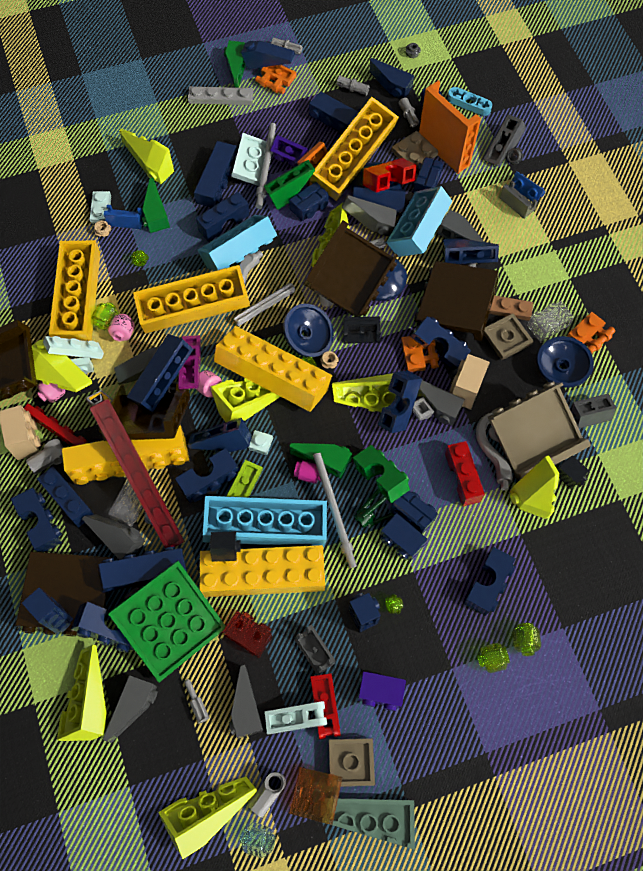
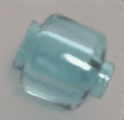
(257, 840)

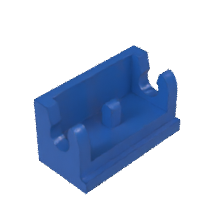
(124, 219)

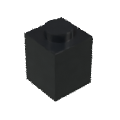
(573, 472)
(224, 546)

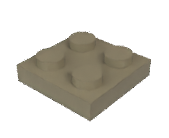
(414, 149)
(507, 336)
(353, 761)

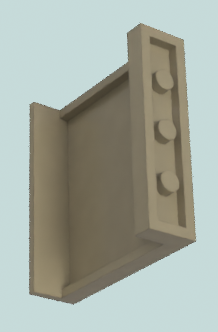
(536, 429)

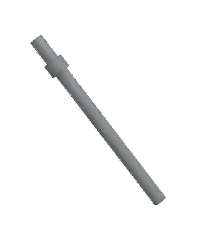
(261, 191)
(346, 547)

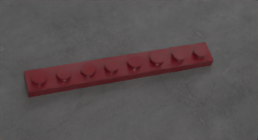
(137, 474)

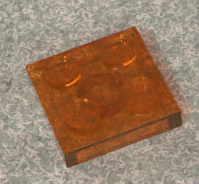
(316, 795)

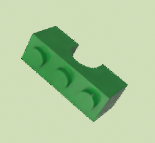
(392, 482)

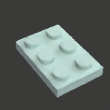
(249, 159)

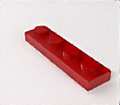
(53, 426)

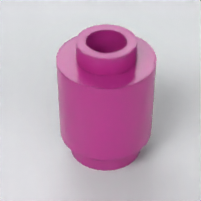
(307, 472)

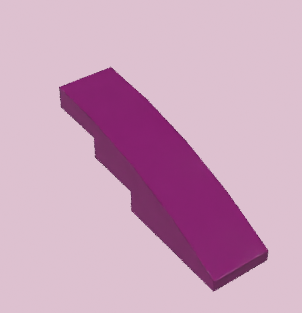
(190, 370)

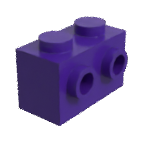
(287, 150)
(381, 691)

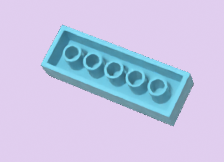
(267, 520)

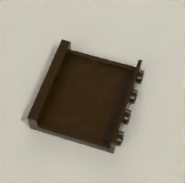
(350, 271)
(459, 297)
(16, 360)
(147, 425)
(67, 580)

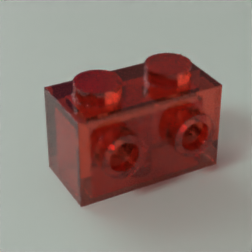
(248, 633)

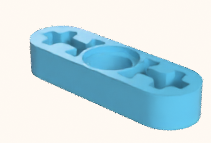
(478, 109)

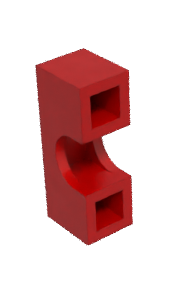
(378, 177)
(462, 463)

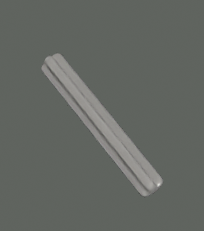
(264, 304)

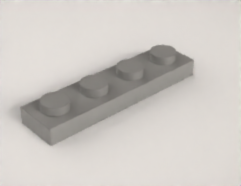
(220, 95)

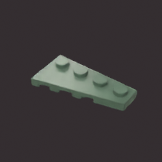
(379, 819)

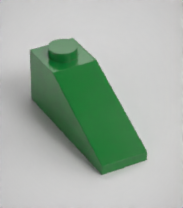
(235, 61)
(289, 184)
(153, 209)
(334, 457)

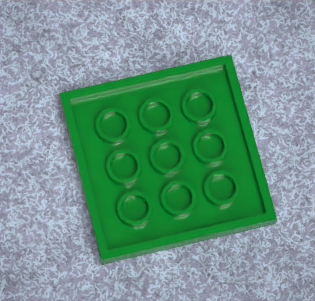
(167, 621)

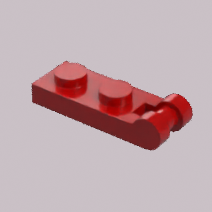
(324, 692)

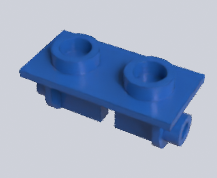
(527, 187)

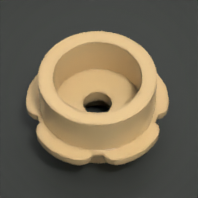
(102, 228)
(329, 356)

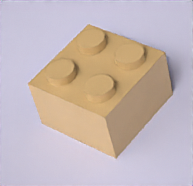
(469, 379)
(19, 432)

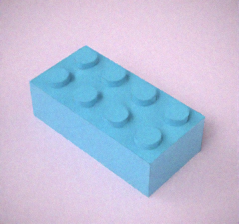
(419, 221)
(237, 243)

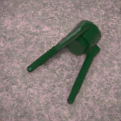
(365, 516)

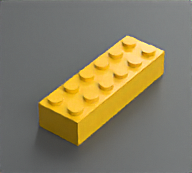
(354, 148)
(75, 290)
(191, 299)
(272, 368)
(98, 461)
(264, 572)

